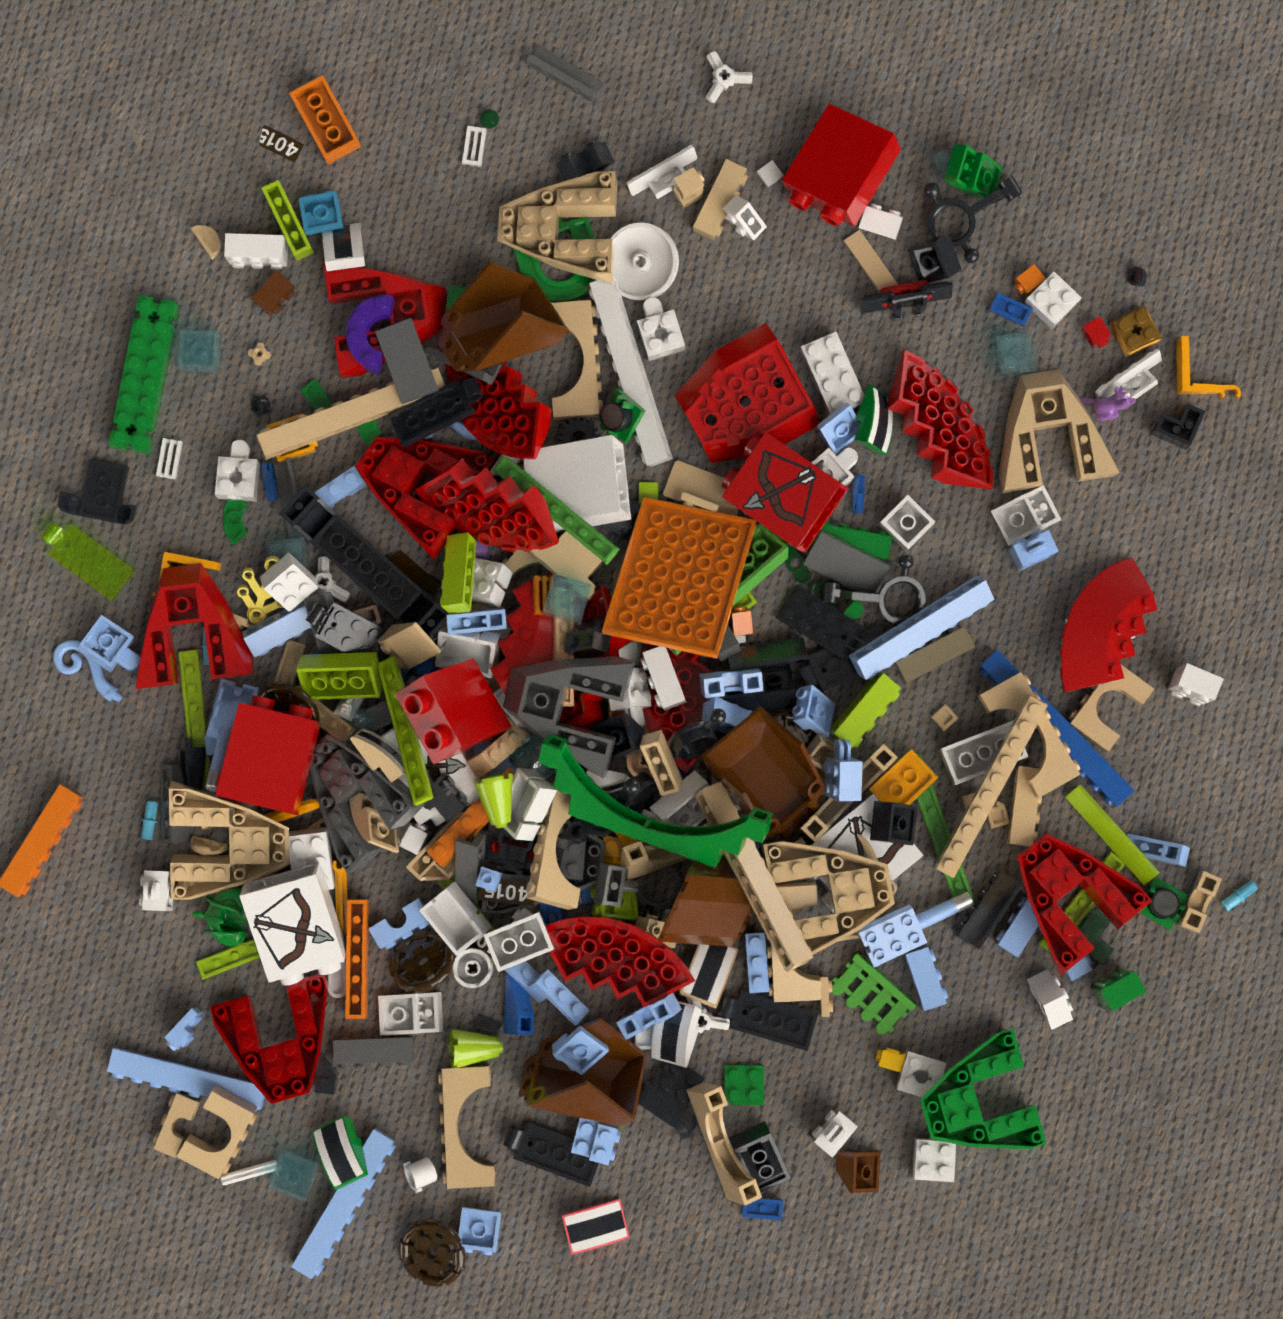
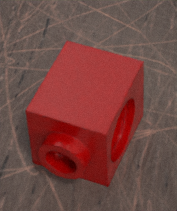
(1096, 333)

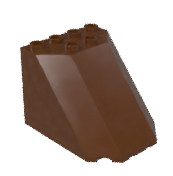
(499, 320)
(767, 770)
(708, 907)
(601, 1094)

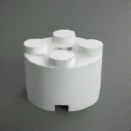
(461, 968)

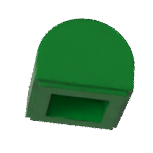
(854, 610)

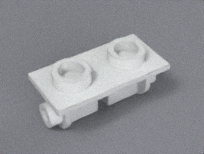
(348, 707)

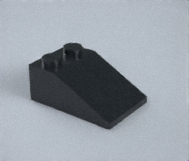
(760, 1156)

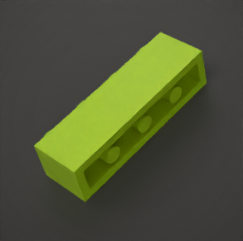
(287, 220)
(458, 573)

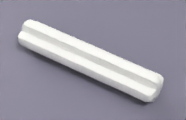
(249, 1172)

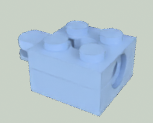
(1033, 550)
(109, 646)
(843, 773)

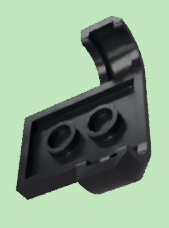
(101, 495)
(669, 1097)

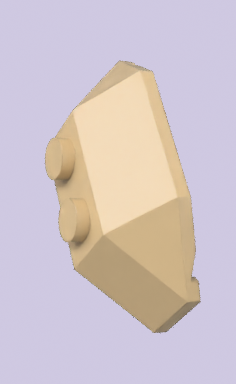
(425, 867)

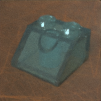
(1014, 354)

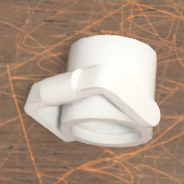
(420, 1173)

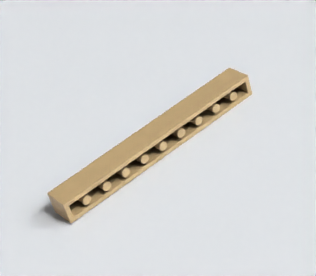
(334, 419)
(991, 785)
(757, 883)

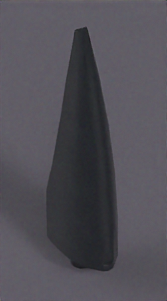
(192, 764)

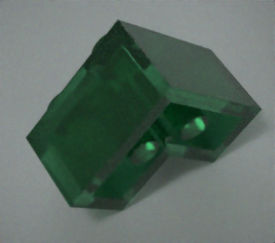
(1092, 928)

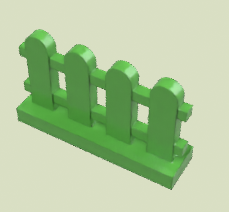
(883, 996)

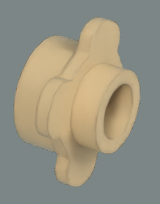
(254, 354)

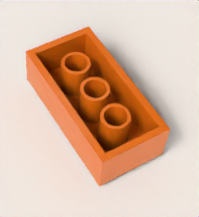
(325, 119)

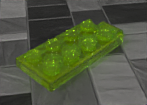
(88, 560)

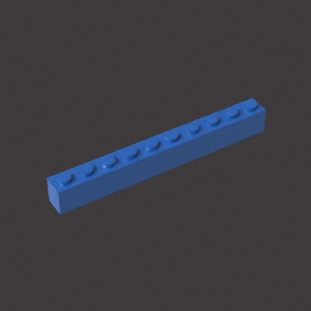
(1091, 763)

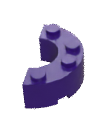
(359, 326)

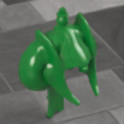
(225, 917)

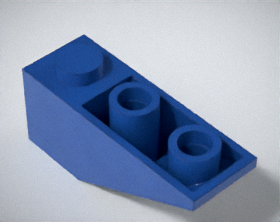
(518, 1009)

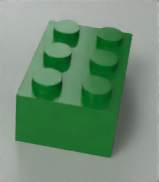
(1118, 989)

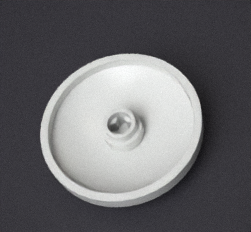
(644, 261)

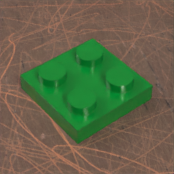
(744, 1084)

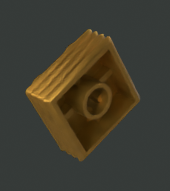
(1134, 343)

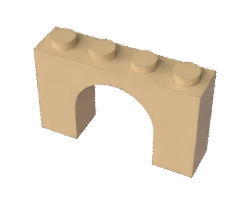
(1086, 718)
(215, 1158)

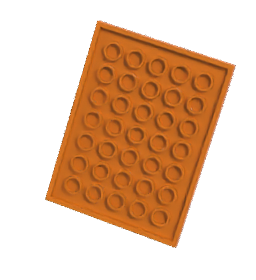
(679, 577)

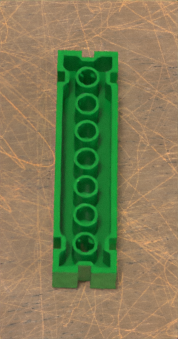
(144, 375)

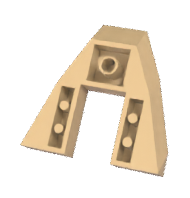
(533, 224)
(1041, 403)
(255, 844)
(857, 888)

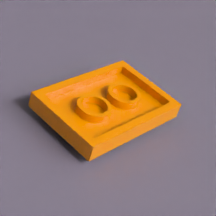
(904, 780)

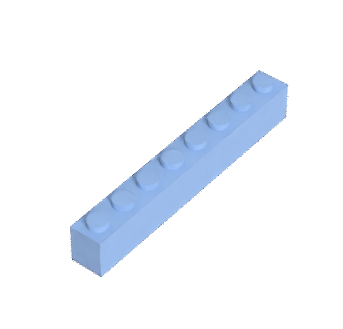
(921, 627)
(179, 1076)
(341, 1207)

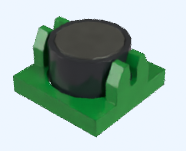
(621, 414)
(1166, 903)

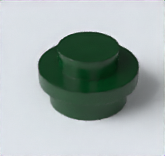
(489, 119)

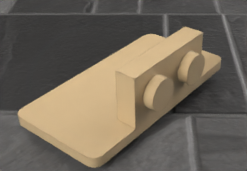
(697, 489)

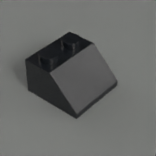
(934, 259)
(587, 639)
(893, 823)

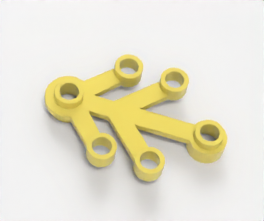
(261, 594)

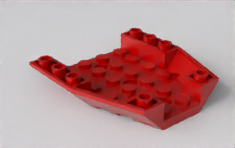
(746, 369)

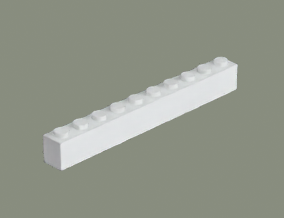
(630, 370)

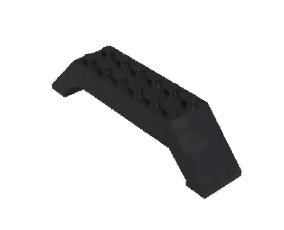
(362, 562)

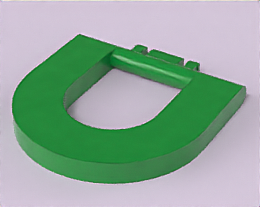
(565, 290)

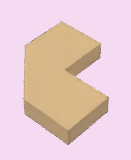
(996, 817)

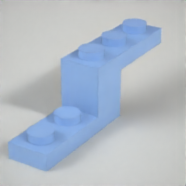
(548, 987)

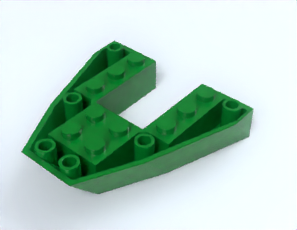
(953, 1108)

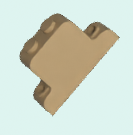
(569, 560)

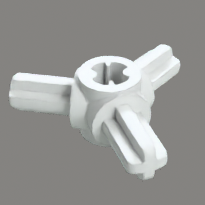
(732, 77)
(324, 576)
(711, 1021)

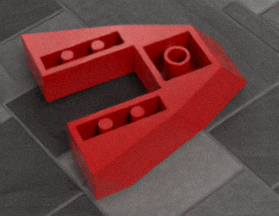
(413, 299)
(397, 472)
(186, 597)
(1052, 871)
(286, 1067)

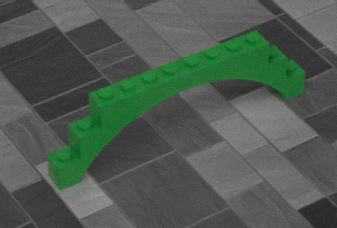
(597, 807)

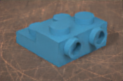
(320, 212)

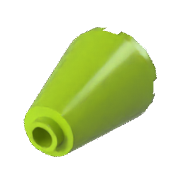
(496, 798)
(472, 1047)

